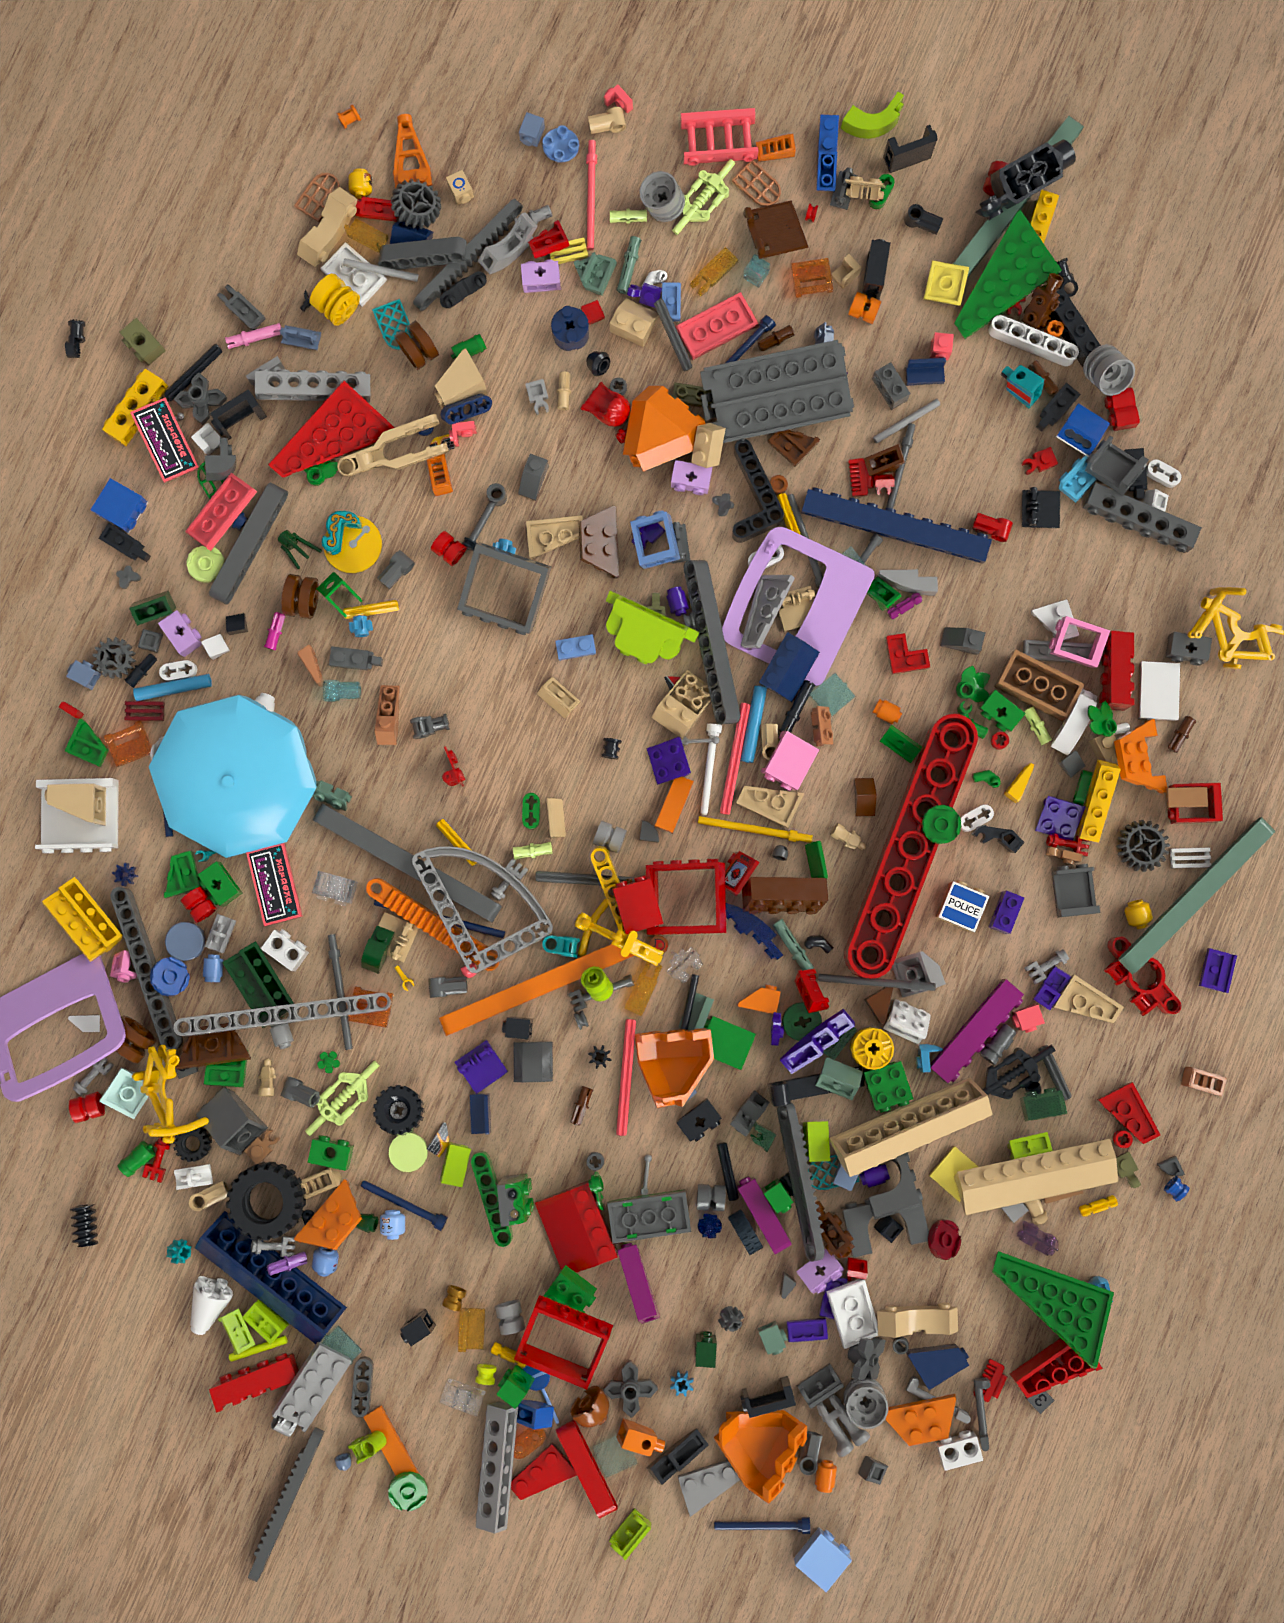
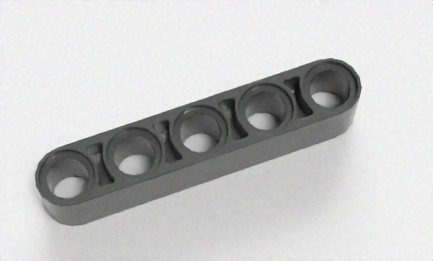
(423, 253)

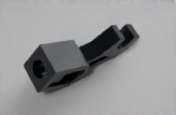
(999, 833)

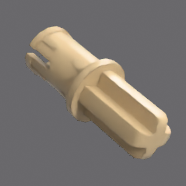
(563, 391)

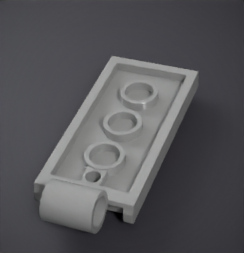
(309, 1389)

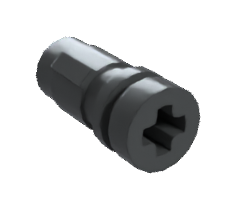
(1000, 1042)

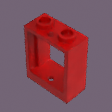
(1214, 805)

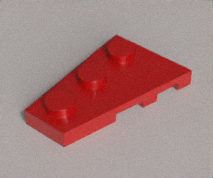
(1131, 1112)
(542, 1473)

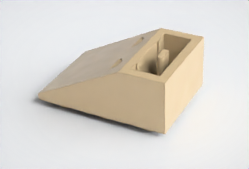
(683, 704)

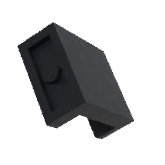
(911, 153)
(235, 411)
(769, 1402)

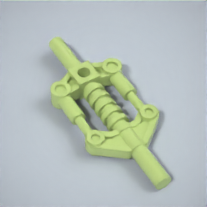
(714, 184)
(328, 1112)

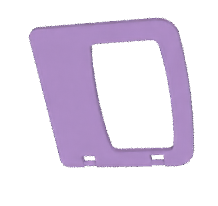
(831, 612)
(46, 996)

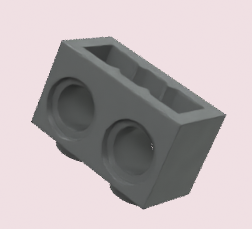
(891, 386)

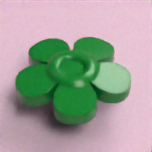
(328, 1062)

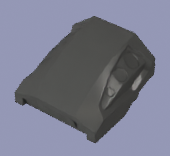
(533, 1062)

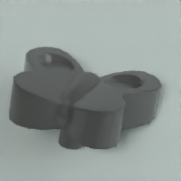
(724, 503)
(127, 576)

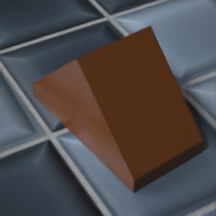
(885, 461)
(865, 797)
(879, 1003)

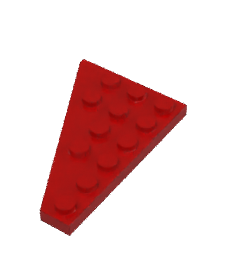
(336, 428)

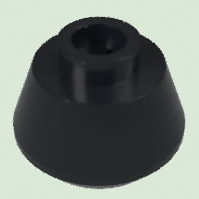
(598, 362)

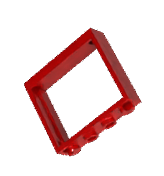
(720, 893)
(556, 1365)

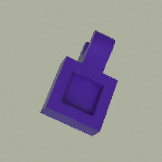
(648, 293)

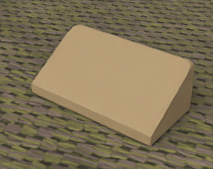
(558, 697)
(556, 818)

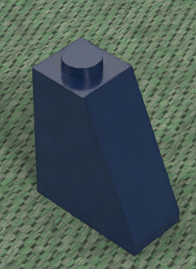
(938, 1362)

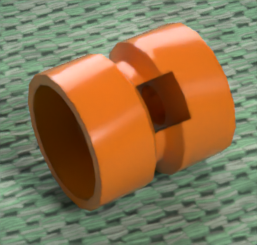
(858, 305)

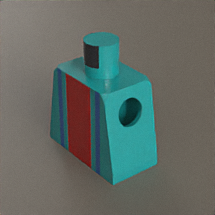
(1023, 384)

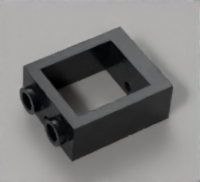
(876, 268)

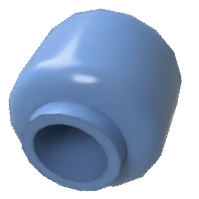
(325, 1261)

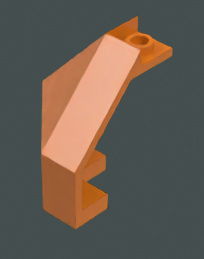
(659, 428)
(674, 1063)
(761, 1448)

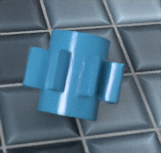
(505, 545)
(360, 626)
(684, 1388)

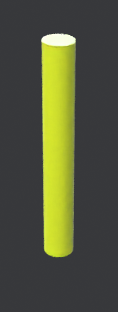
(258, 1348)

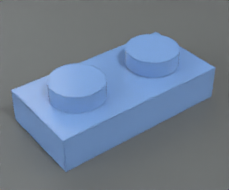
(672, 297)
(575, 647)

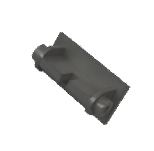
(839, 196)
(682, 542)

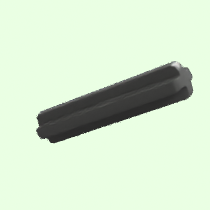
(1056, 1074)

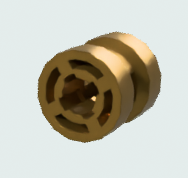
(454, 1298)

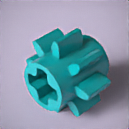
(178, 1251)

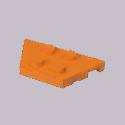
(332, 1220)
(923, 1420)

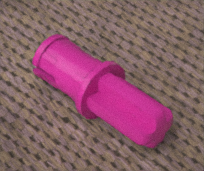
(274, 631)

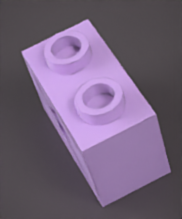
(547, 282)
(682, 473)
(173, 625)
(811, 1276)

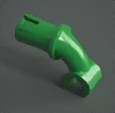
(982, 731)

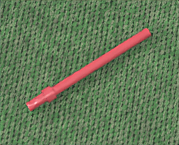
(591, 161)

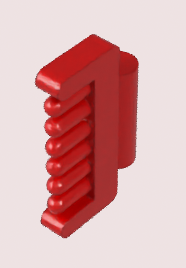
(865, 480)
(997, 1380)

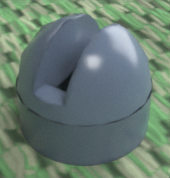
(343, 1461)

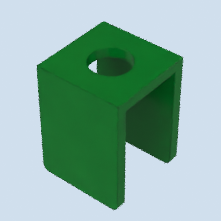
(322, 588)

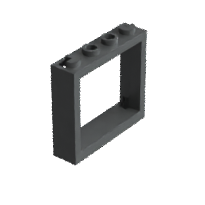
(513, 559)

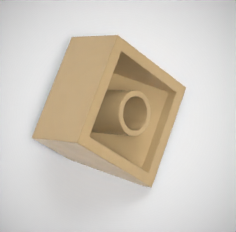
(633, 322)

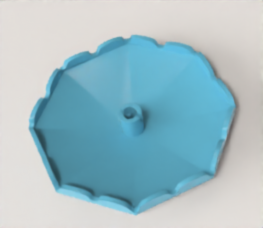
(233, 775)

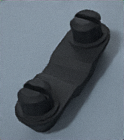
(462, 289)

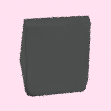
(1072, 764)
(787, 1285)
(872, 1470)

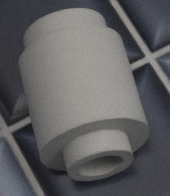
(281, 1035)

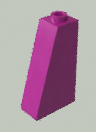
(763, 1214)
(638, 1283)

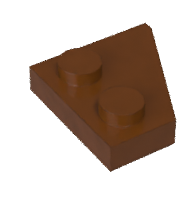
(793, 445)

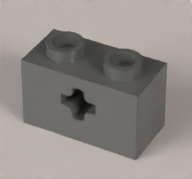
(1199, 648)

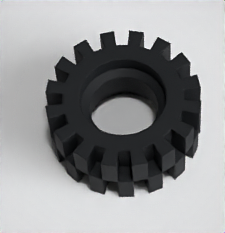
(185, 1153)

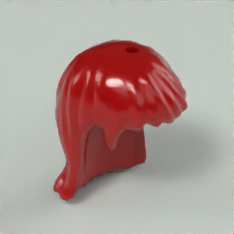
(607, 406)

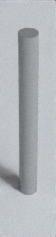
(380, 270)
(904, 422)

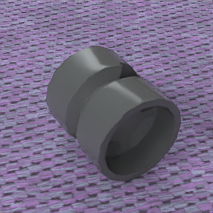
(711, 1197)

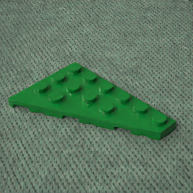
(1012, 274)
(1067, 1305)

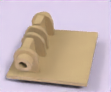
(857, 182)
(796, 607)
(403, 938)

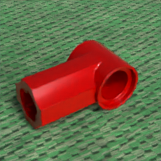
(997, 528)

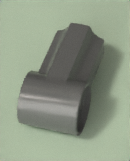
(399, 565)
(446, 986)
(297, 1091)
(810, 1452)

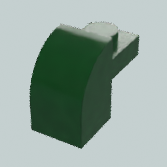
(376, 949)

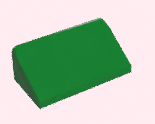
(816, 860)

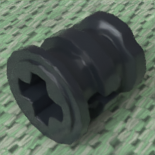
(611, 748)

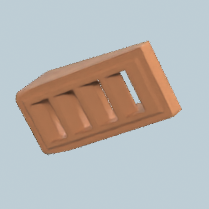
(310, 661)
(1191, 1079)

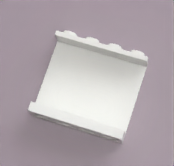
(69, 832)

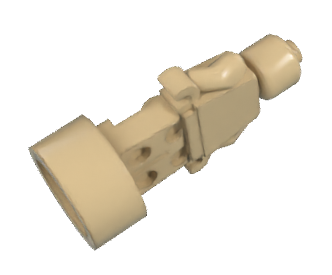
(851, 840)
(266, 1076)

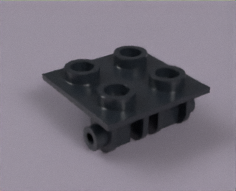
(1040, 508)

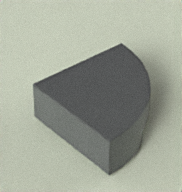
(648, 832)
(1171, 1166)

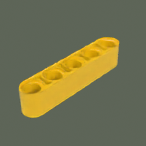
(607, 883)

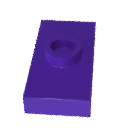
(807, 1330)

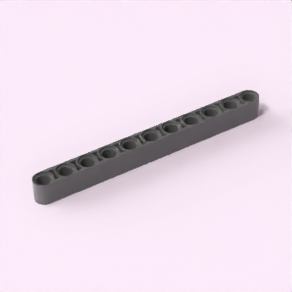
(403, 861)

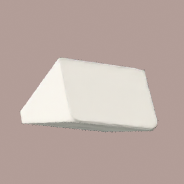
(1156, 499)
(215, 646)

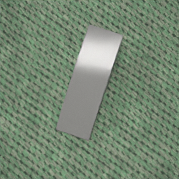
(909, 581)

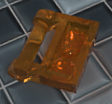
(811, 271)
(129, 750)
(375, 1018)

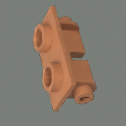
(822, 717)

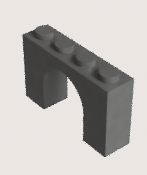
(902, 1197)
(857, 1218)

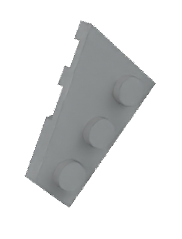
(706, 1484)

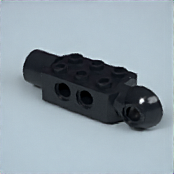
(1027, 176)

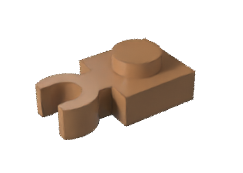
(1067, 856)
(259, 1148)

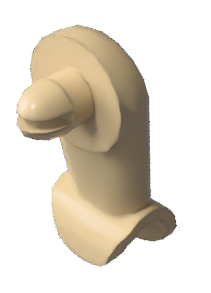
(1036, 1210)

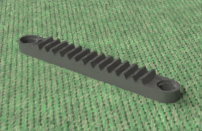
(473, 250)
(801, 1182)
(284, 1504)

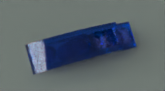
(748, 922)

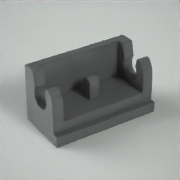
(820, 1385)

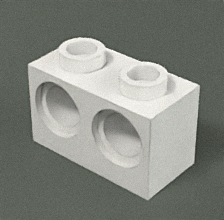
(282, 954)
(959, 1456)

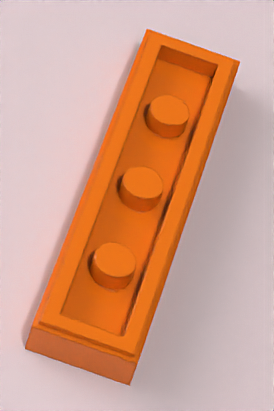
(394, 1449)

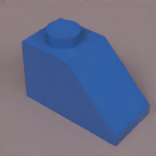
(535, 1414)

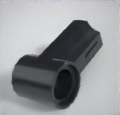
(925, 220)

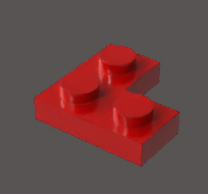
(902, 660)

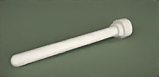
(713, 730)

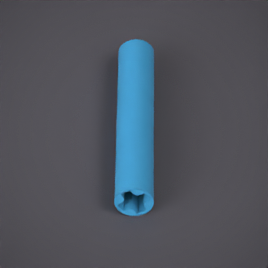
(172, 687)
(753, 724)

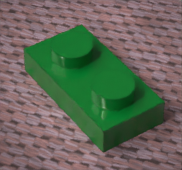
(901, 744)

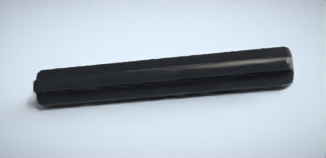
(198, 367)

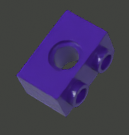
(1006, 912)

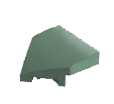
(595, 272)

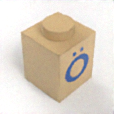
(460, 187)

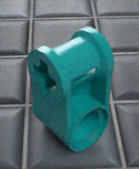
(562, 945)

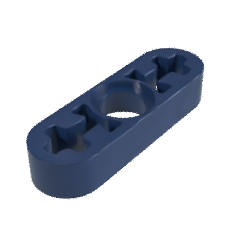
(458, 407)

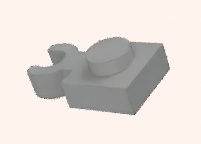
(537, 393)

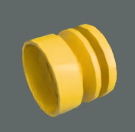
(334, 299)
(863, 1039)

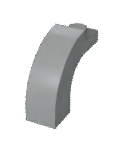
(509, 248)

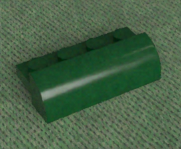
(257, 980)

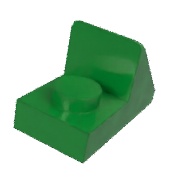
(882, 593)

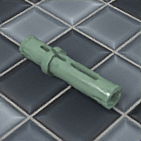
(631, 257)
(792, 945)

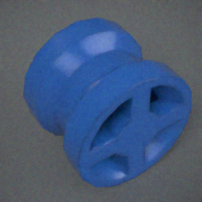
(1176, 1188)

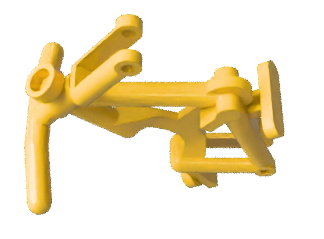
(1227, 650)
(626, 942)
(152, 1086)

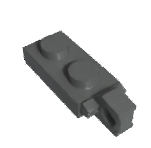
(353, 658)

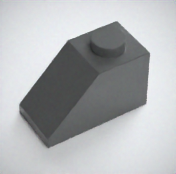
(533, 476)
(963, 639)

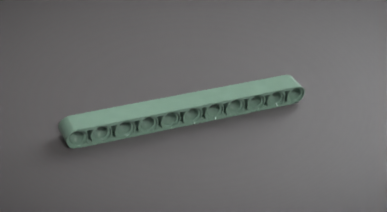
(993, 229)
(1196, 895)

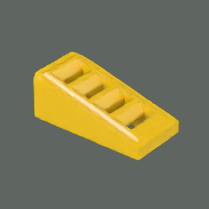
(1017, 787)

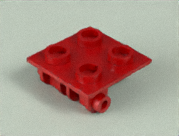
(455, 775)

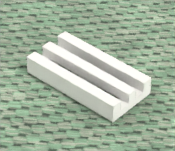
(1206, 857)

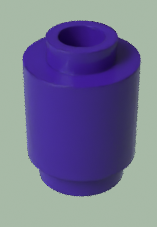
(677, 601)
(875, 1176)

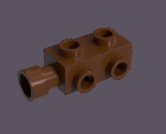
(1037, 313)
(835, 1235)

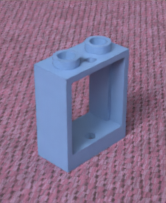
(660, 557)

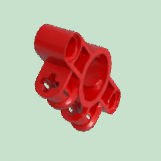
(1146, 1000)

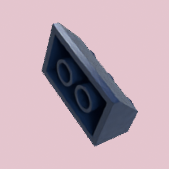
(789, 667)

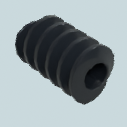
(84, 1225)

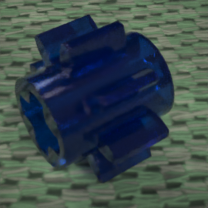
(119, 874)
(709, 1226)

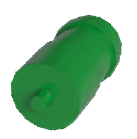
(473, 345)
(139, 1156)

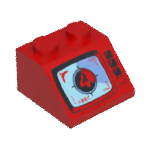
(739, 871)

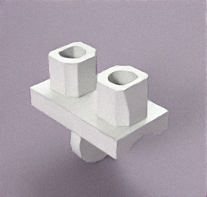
(193, 1176)

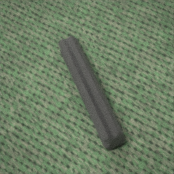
(673, 335)

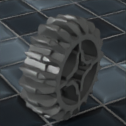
(405, 198)
(1139, 840)

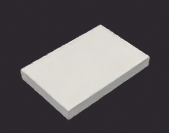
(360, 281)
(1159, 691)
(853, 1312)

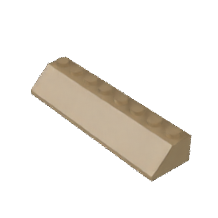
(911, 1126)
(1037, 1177)

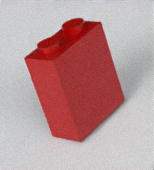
(637, 904)

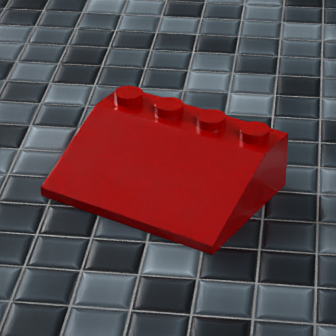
(577, 1228)

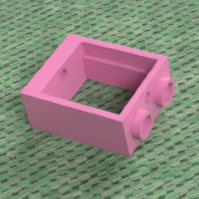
(1097, 648)

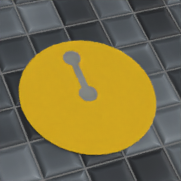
(359, 548)

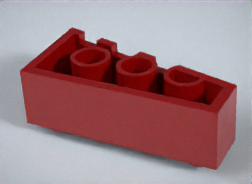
(1118, 671)
(1049, 1368)
(253, 1381)

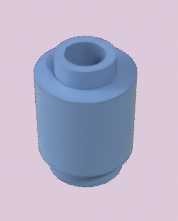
(213, 968)

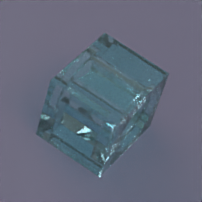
(756, 271)

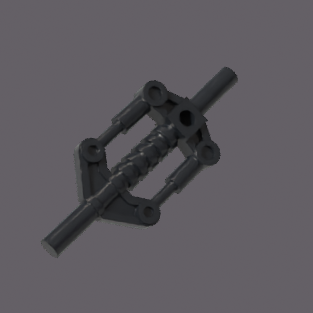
(995, 1085)

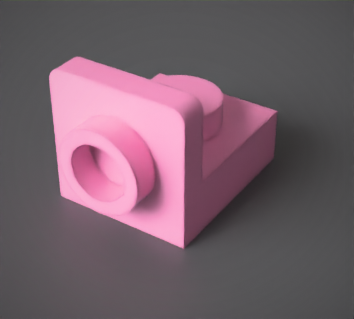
(120, 967)

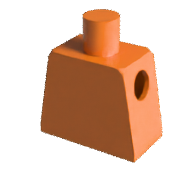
(639, 1438)

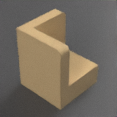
(847, 271)

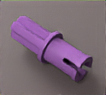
(287, 1263)

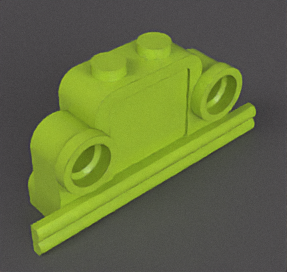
(645, 631)

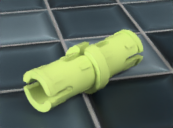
(628, 216)
(1037, 726)
(532, 850)

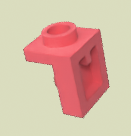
(620, 97)
(462, 429)

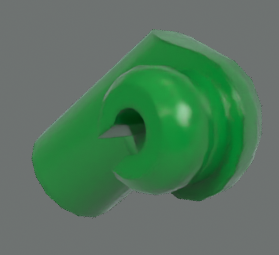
(987, 776)

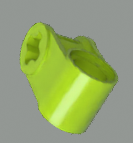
(368, 1445)

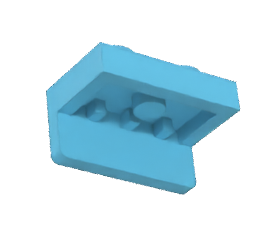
(1077, 481)

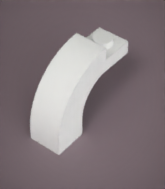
(1075, 724)

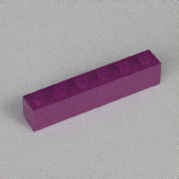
(976, 1030)

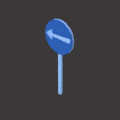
(540, 1382)

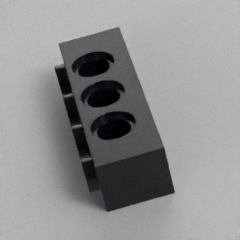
(1075, 327)

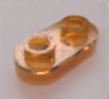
(528, 1443)

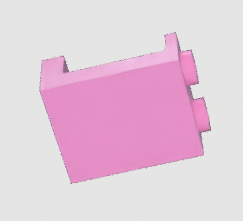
(790, 761)

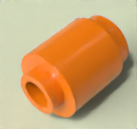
(887, 711)
(825, 1476)

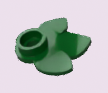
(324, 470)
(975, 685)
(1102, 720)
(596, 1185)

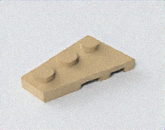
(551, 533)
(771, 804)
(1087, 1001)

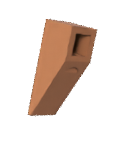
(387, 715)

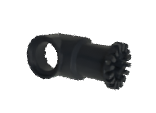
(1067, 276)
(76, 336)

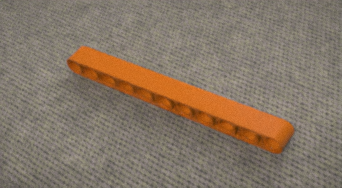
(529, 989)

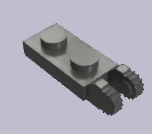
(242, 308)

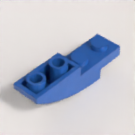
(827, 153)

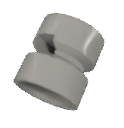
(609, 836)
(510, 1317)

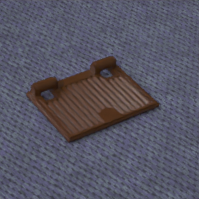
(776, 228)

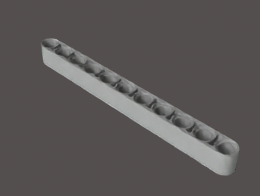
(273, 1012)

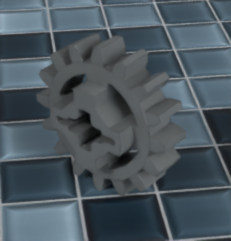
(107, 662)

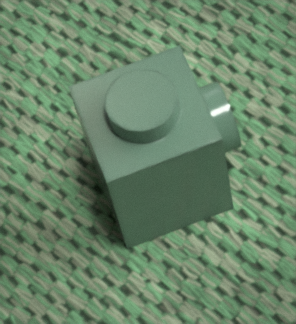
(773, 1338)

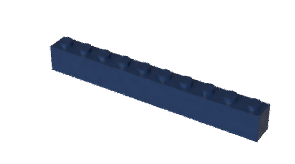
(896, 526)

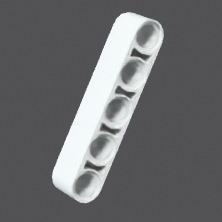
(1043, 340)

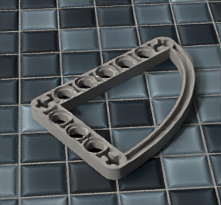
(456, 919)

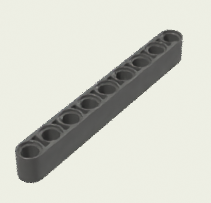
(711, 642)
(140, 960)

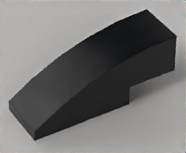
(677, 1456)

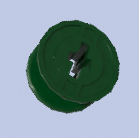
(792, 1015)

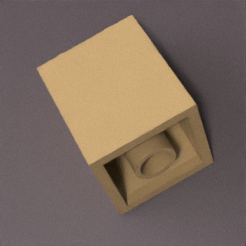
(459, 381)
(80, 800)

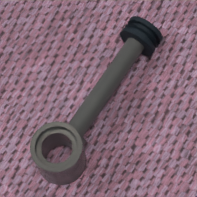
(470, 542)

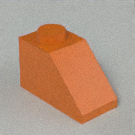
(762, 1000)

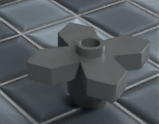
(200, 398)
(866, 1357)
(642, 1388)

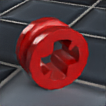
(811, 213)
(1004, 743)
(1120, 1133)

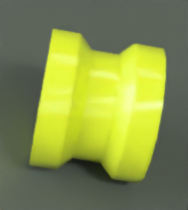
(485, 1374)

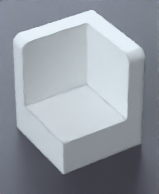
(207, 439)

